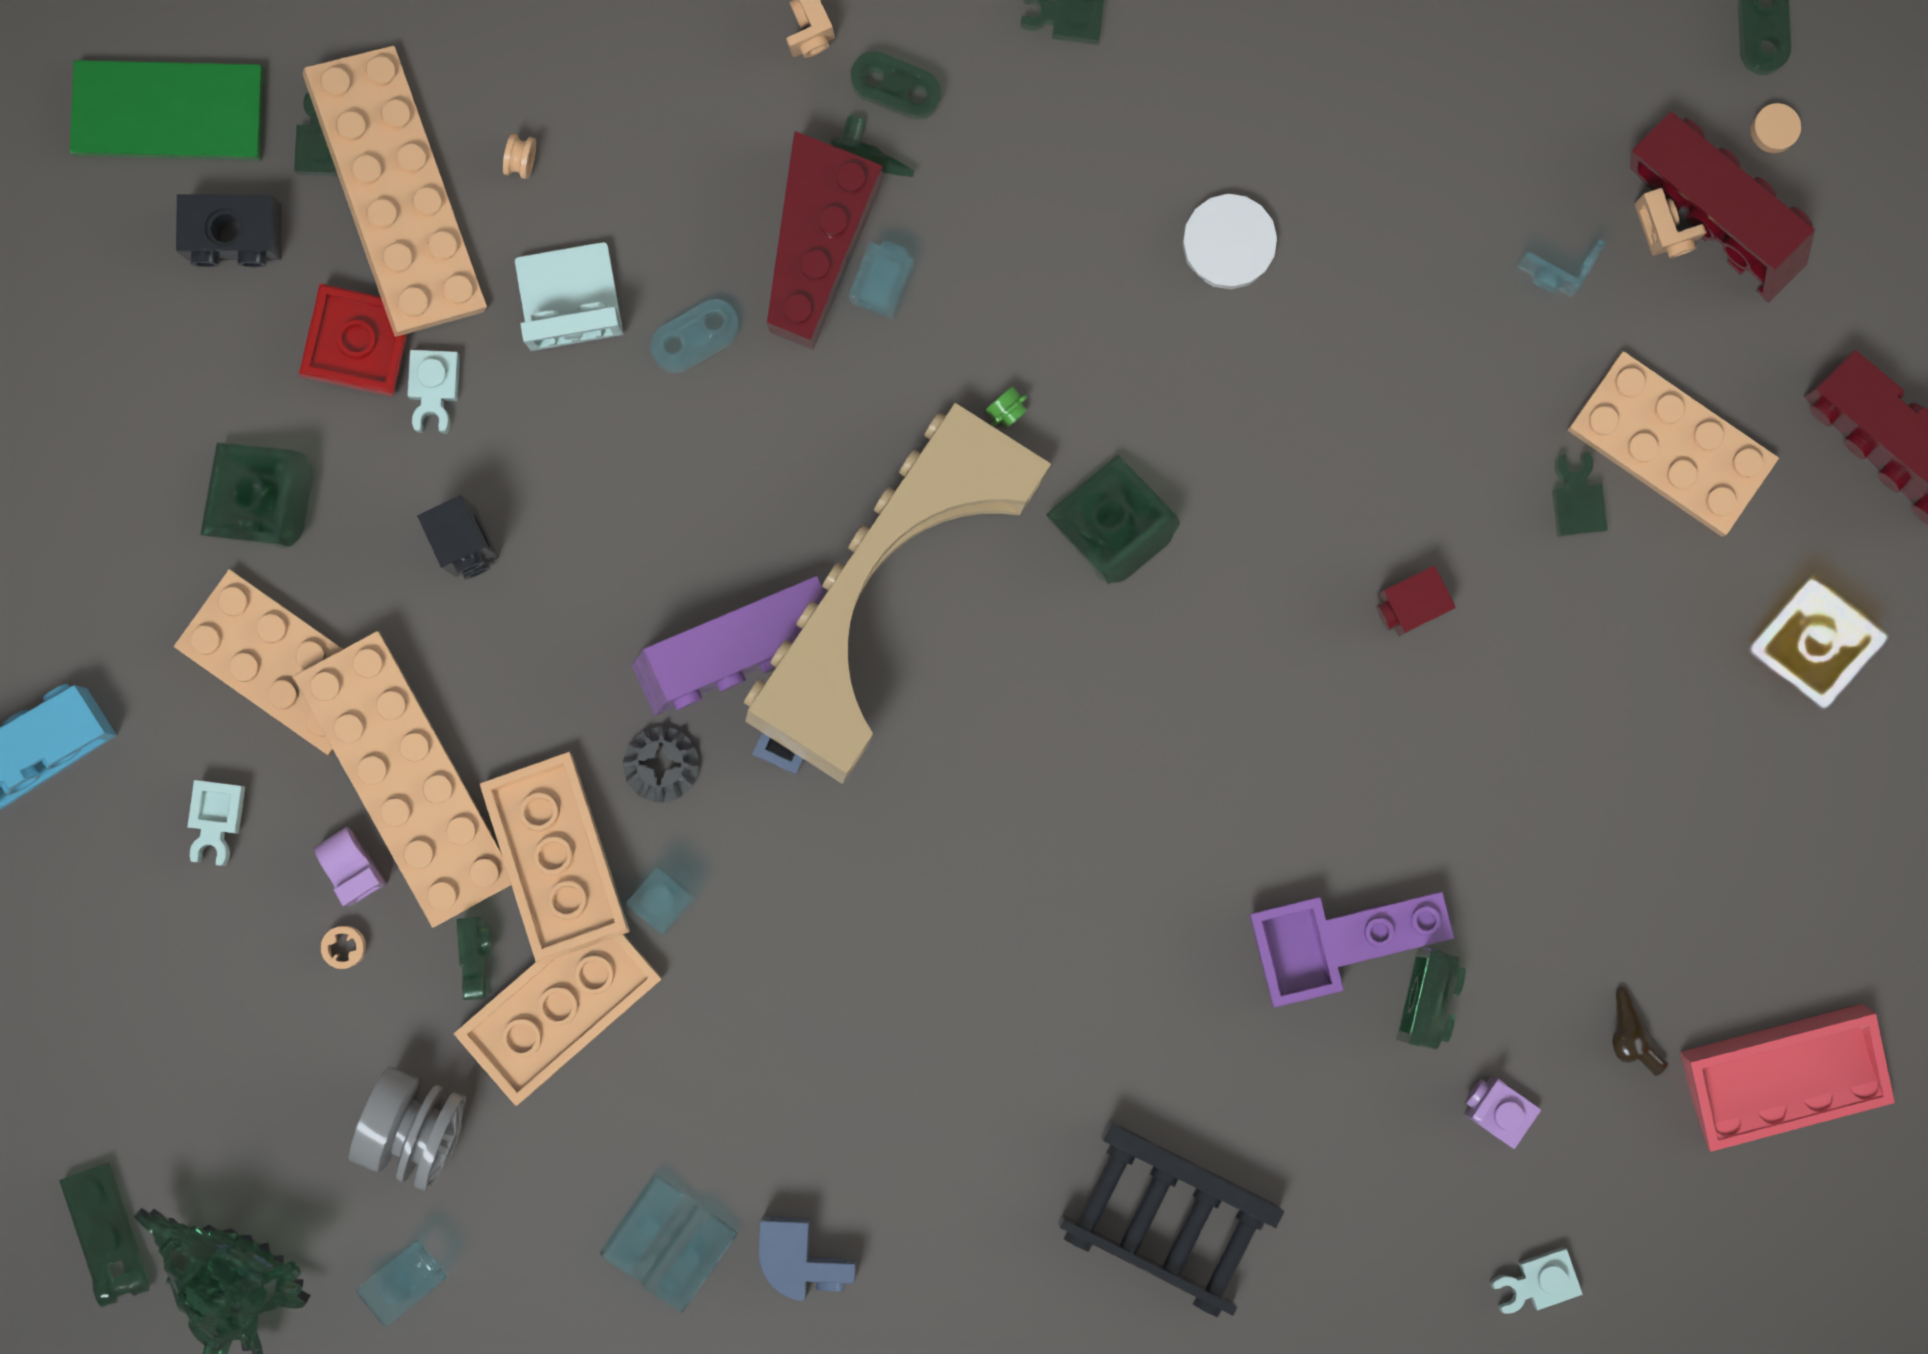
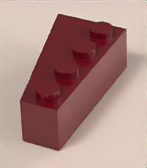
(1735, 209)
(820, 225)
(1877, 425)

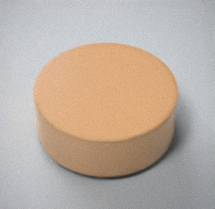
(1775, 128)

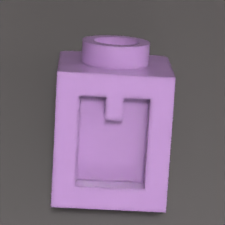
(1500, 1110)

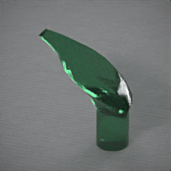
(852, 143)

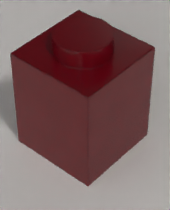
(1414, 602)

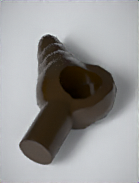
(1631, 1037)

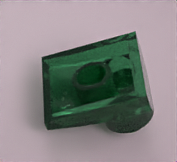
(257, 495)
(1115, 521)
(1429, 997)

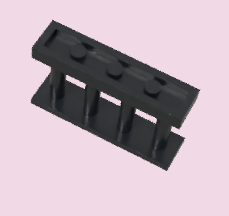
(1209, 1193)

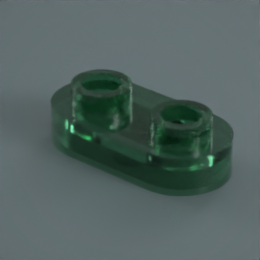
(1760, 25)
(897, 84)

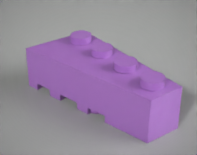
(722, 649)

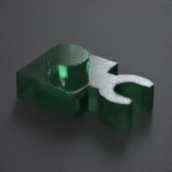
(1070, 19)
(311, 149)
(1578, 506)
(473, 945)

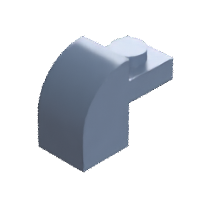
(787, 1260)

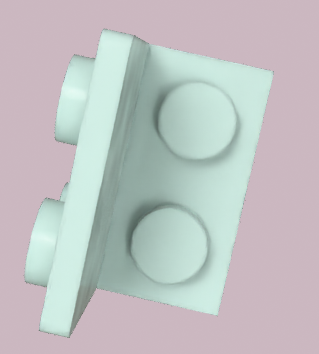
(568, 296)

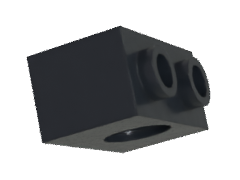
(204, 215)
(458, 538)

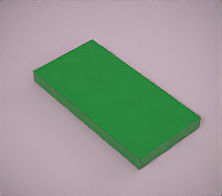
(166, 110)

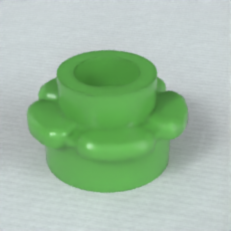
(1007, 408)

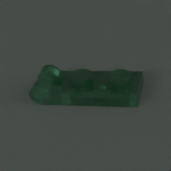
(104, 1233)

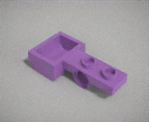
(1304, 949)

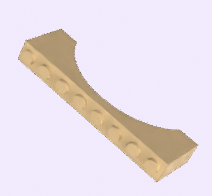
(810, 693)

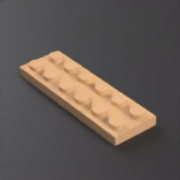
(394, 190)
(404, 778)

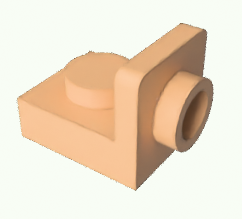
(818, 34)
(1659, 224)

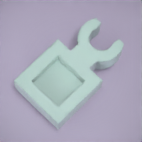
(433, 381)
(214, 810)
(1545, 1280)

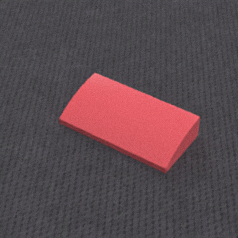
(1788, 1077)

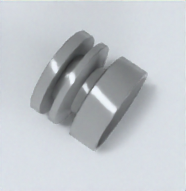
(407, 1128)

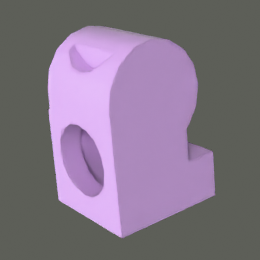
(349, 867)

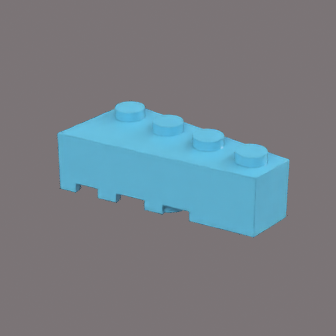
(49, 739)

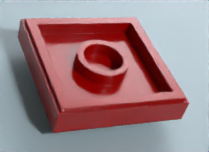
(352, 342)

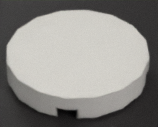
(1229, 241)

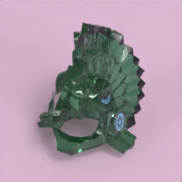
(222, 1280)

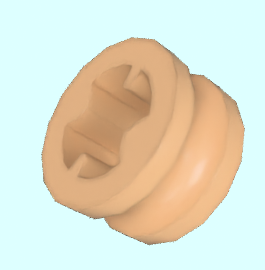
(519, 156)
(332, 937)

